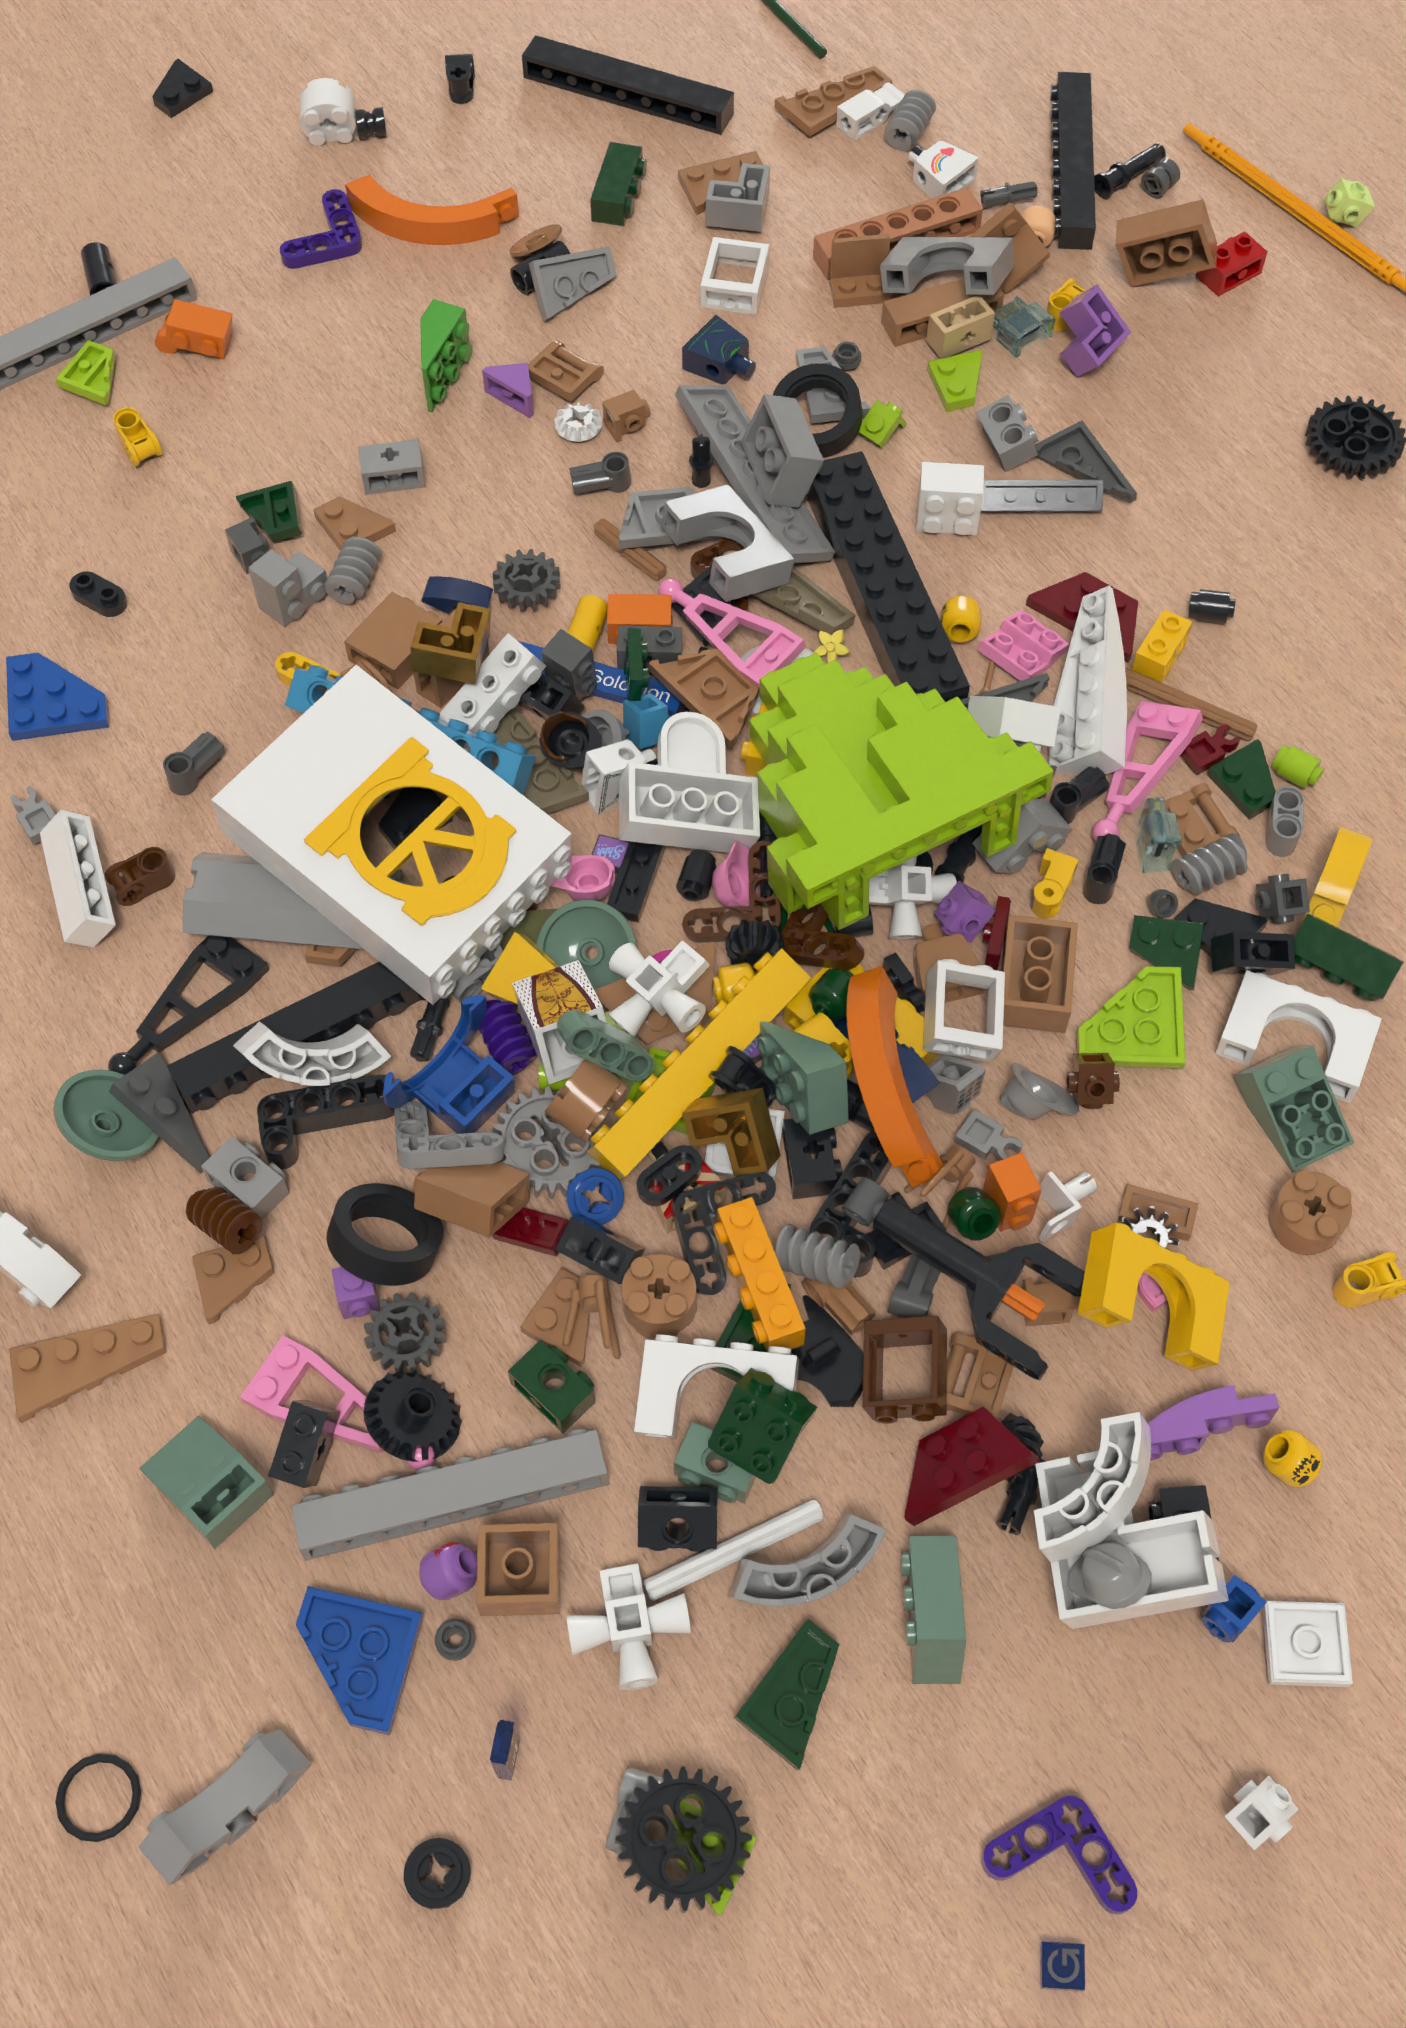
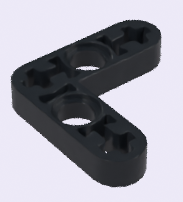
(706, 1210)

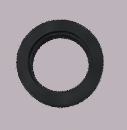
(834, 379)
(374, 1263)

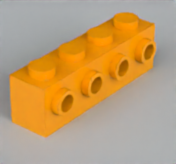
(760, 1275)

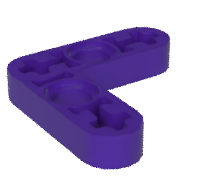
(333, 239)
(1060, 1835)

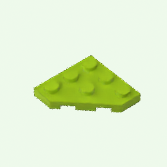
(1140, 1022)

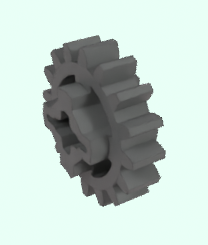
(526, 580)
(409, 1348)

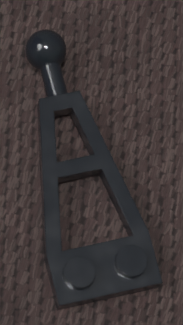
(224, 957)

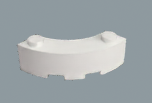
(315, 1062)
(33, 1265)
(1105, 1498)

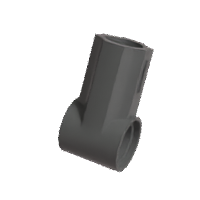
(610, 473)
(186, 767)
(914, 1293)

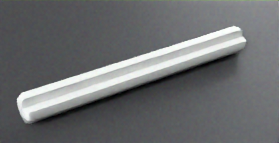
(733, 1550)

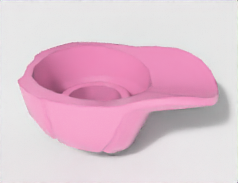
(589, 878)
(732, 878)

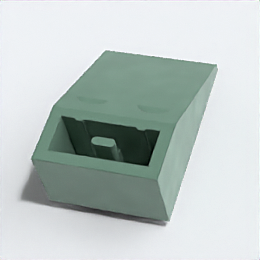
(806, 1076)
(1295, 1106)
(207, 1481)

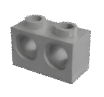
(1007, 432)

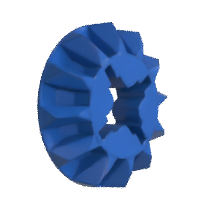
(609, 1188)

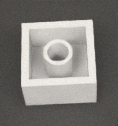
(950, 498)
(1019, 718)

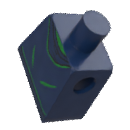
(718, 352)

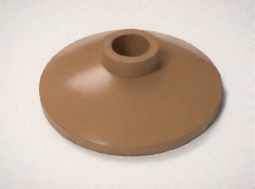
(536, 241)

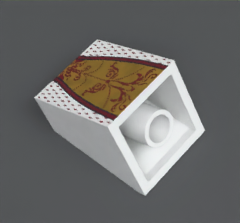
(543, 1001)

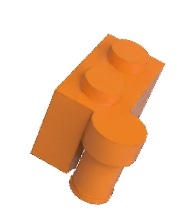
(195, 330)

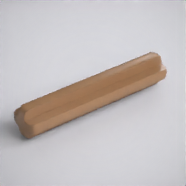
(636, 555)

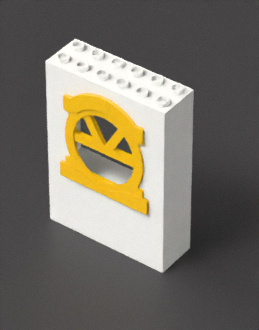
(303, 816)

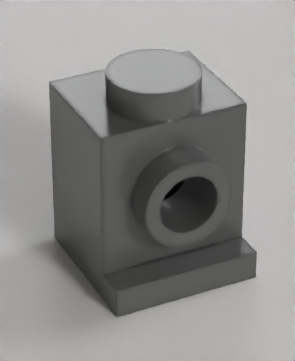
(246, 542)

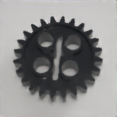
(1355, 437)
(649, 1857)

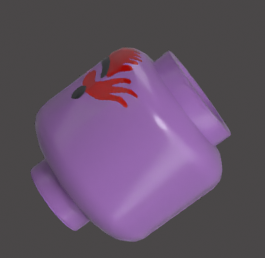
(448, 1571)

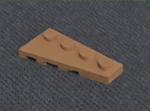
(818, 108)
(61, 1366)

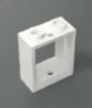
(745, 296)
(958, 1041)

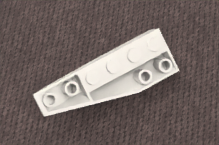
(1092, 692)

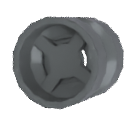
(1156, 180)

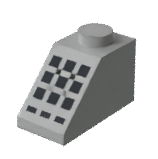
(958, 1084)

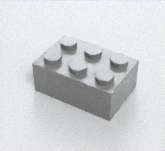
(782, 451)

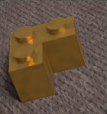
(453, 651)
(740, 1122)

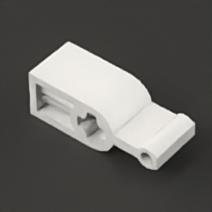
(867, 110)

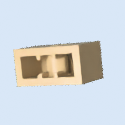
(960, 326)

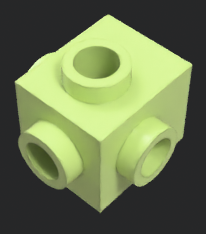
(1349, 202)

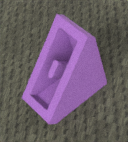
(510, 386)

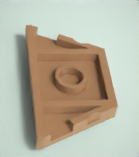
(711, 688)
(655, 1025)

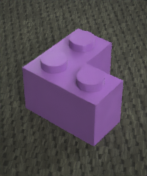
(1096, 330)

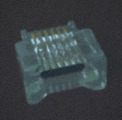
(1021, 325)
(1157, 836)

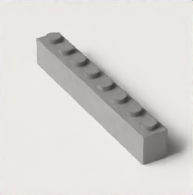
(93, 319)
(449, 1494)

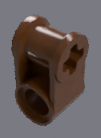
(140, 876)

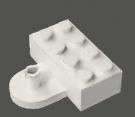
(688, 794)

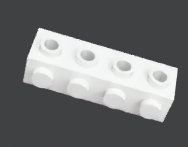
(498, 687)
(77, 879)

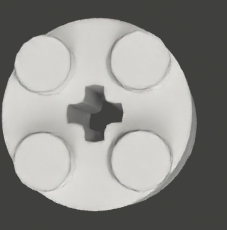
(327, 112)

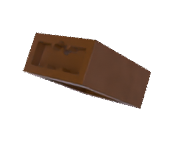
(899, 1333)

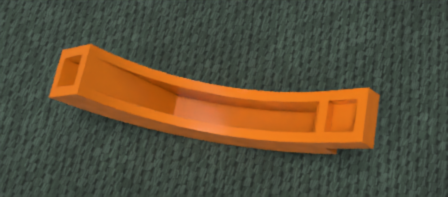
(430, 223)
(881, 1079)

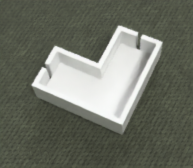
(1176, 1549)

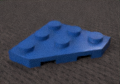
(50, 699)
(360, 1652)

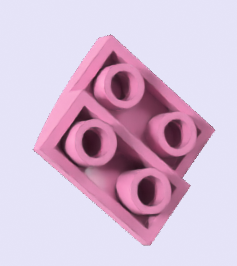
(1023, 646)

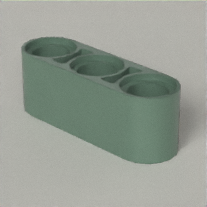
(605, 1045)

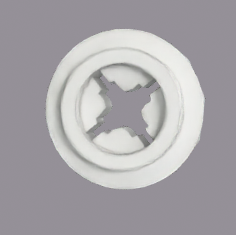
(574, 430)

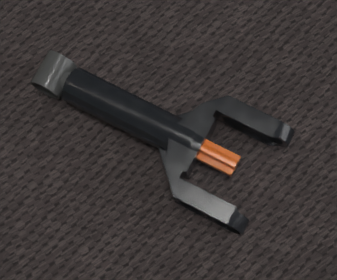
(986, 1278)

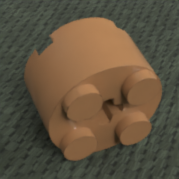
(585, 1099)
(1313, 1195)
(659, 1276)

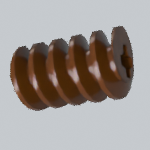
(224, 1219)

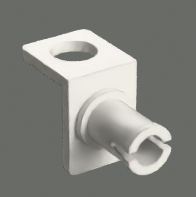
(1064, 1201)

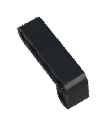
(327, 1116)
(839, 1224)

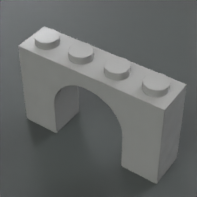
(983, 259)
(724, 514)

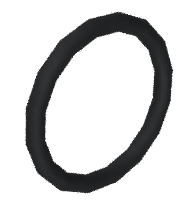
(60, 1807)

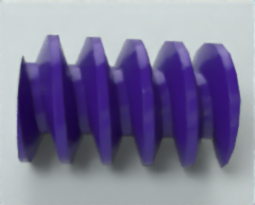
(506, 1036)

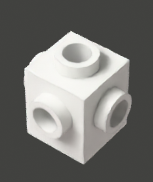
(1262, 1812)

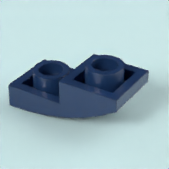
(448, 591)

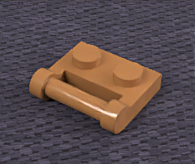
(559, 376)
(1192, 829)
(987, 1380)

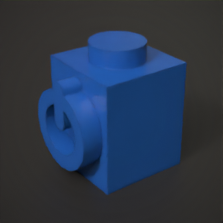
(1230, 1618)

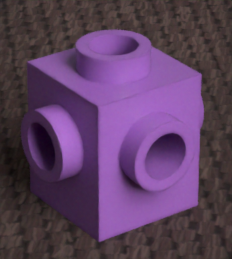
(964, 911)

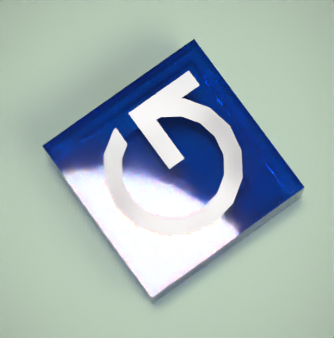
(1062, 1966)

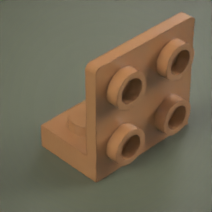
(1028, 248)
(856, 270)

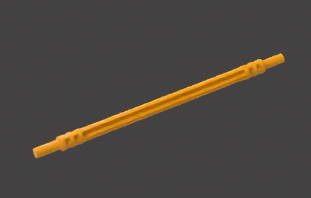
(1297, 207)

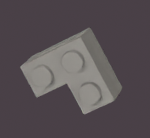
(739, 203)
(286, 586)
(1038, 829)

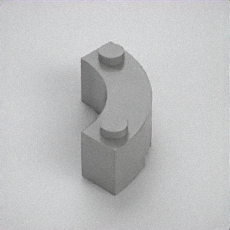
(815, 1574)
(224, 1810)

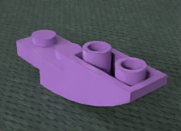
(1187, 1423)

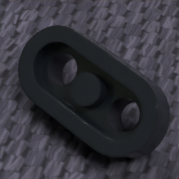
(92, 591)
(668, 1177)

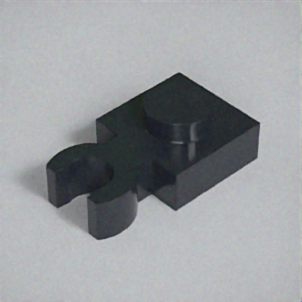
(903, 982)

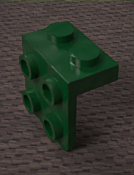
(760, 1425)

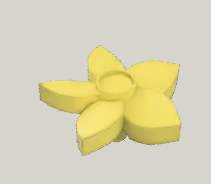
(832, 645)

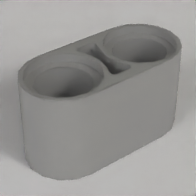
(1285, 818)

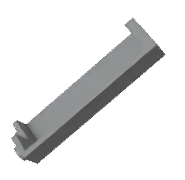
(247, 901)

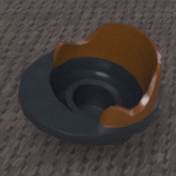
(567, 738)

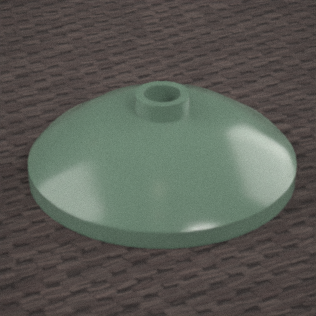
(583, 925)
(87, 1106)

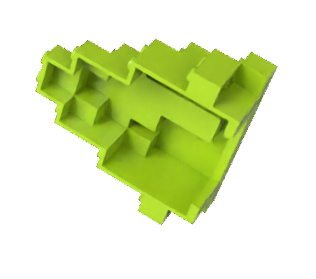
(874, 779)

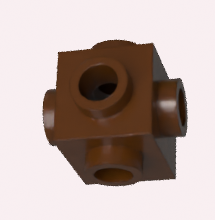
(1093, 1080)

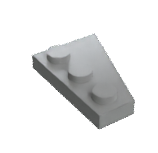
(569, 277)
(823, 403)

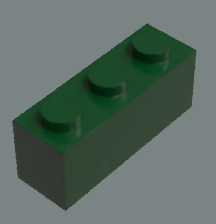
(617, 184)
(1345, 957)

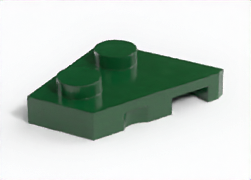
(274, 510)
(635, 654)
(1245, 779)
(1168, 944)

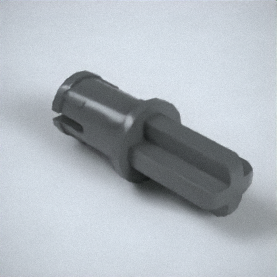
(1008, 193)

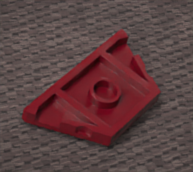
(1063, 601)
(962, 1463)

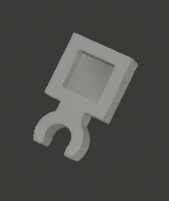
(33, 814)
(984, 1136)

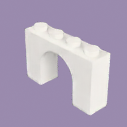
(1345, 1030)
(671, 1365)

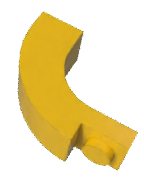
(1339, 875)

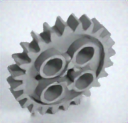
(525, 1153)

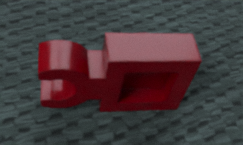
(1207, 750)

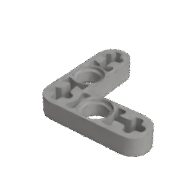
(421, 1151)

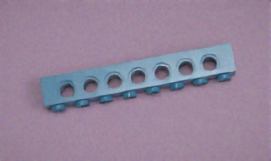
(514, 762)

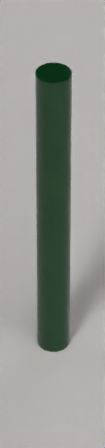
(797, 28)

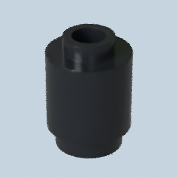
(1211, 606)
(696, 875)

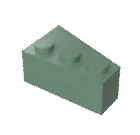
(934, 1609)

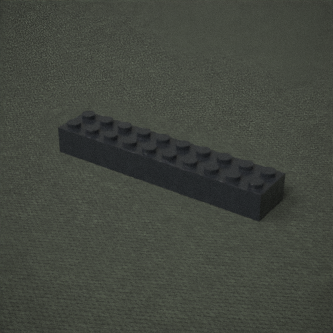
(883, 579)

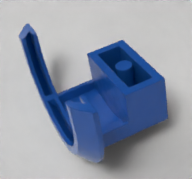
(456, 1081)

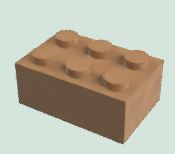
(1166, 243)
(1038, 972)

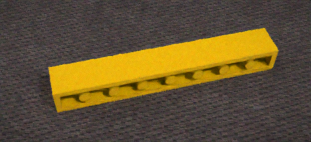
(686, 1072)

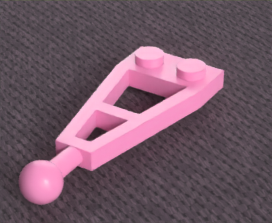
(773, 654)
(1155, 721)
(282, 1374)

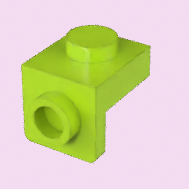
(881, 422)

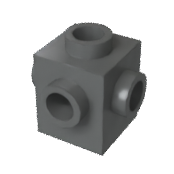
(1282, 898)

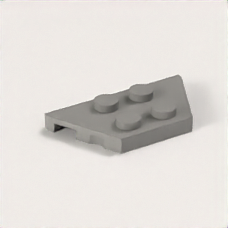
(644, 518)

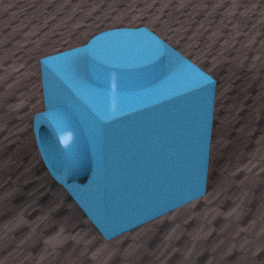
(644, 720)

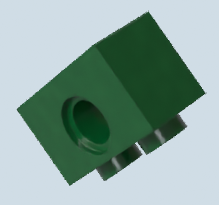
(561, 1405)

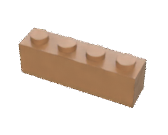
(908, 315)

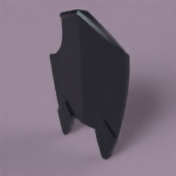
(829, 1358)

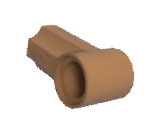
(843, 1304)

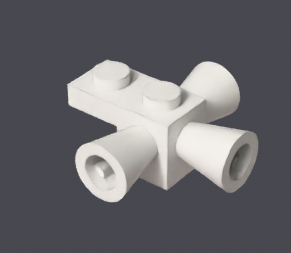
(904, 889)
(658, 987)
(628, 1625)

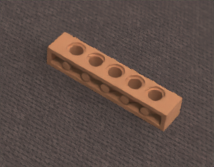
(943, 216)

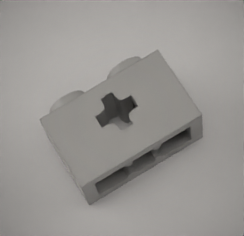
(391, 467)

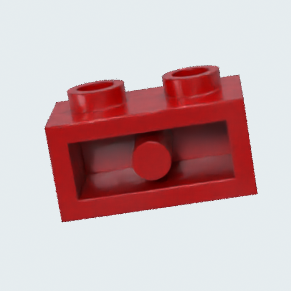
(1237, 262)

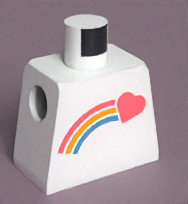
(942, 168)

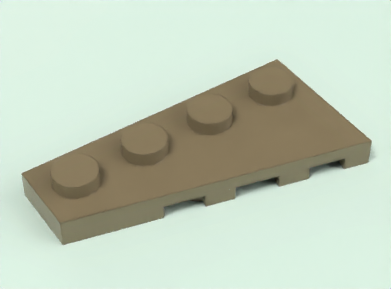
(808, 603)
(549, 784)

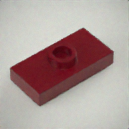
(995, 932)
(533, 1231)

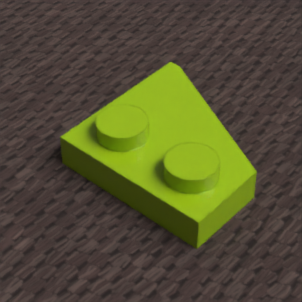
(89, 373)
(956, 379)

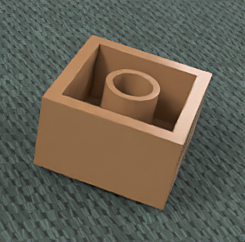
(518, 1569)

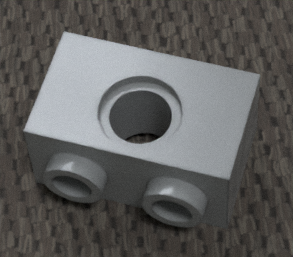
(236, 1160)

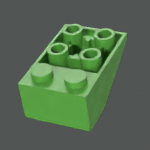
(443, 348)

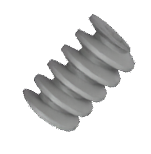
(909, 119)
(352, 570)
(1211, 864)
(816, 1257)

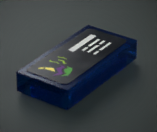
(505, 1749)

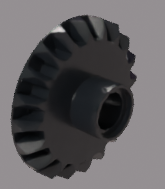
(403, 1430)

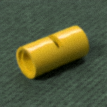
(588, 620)

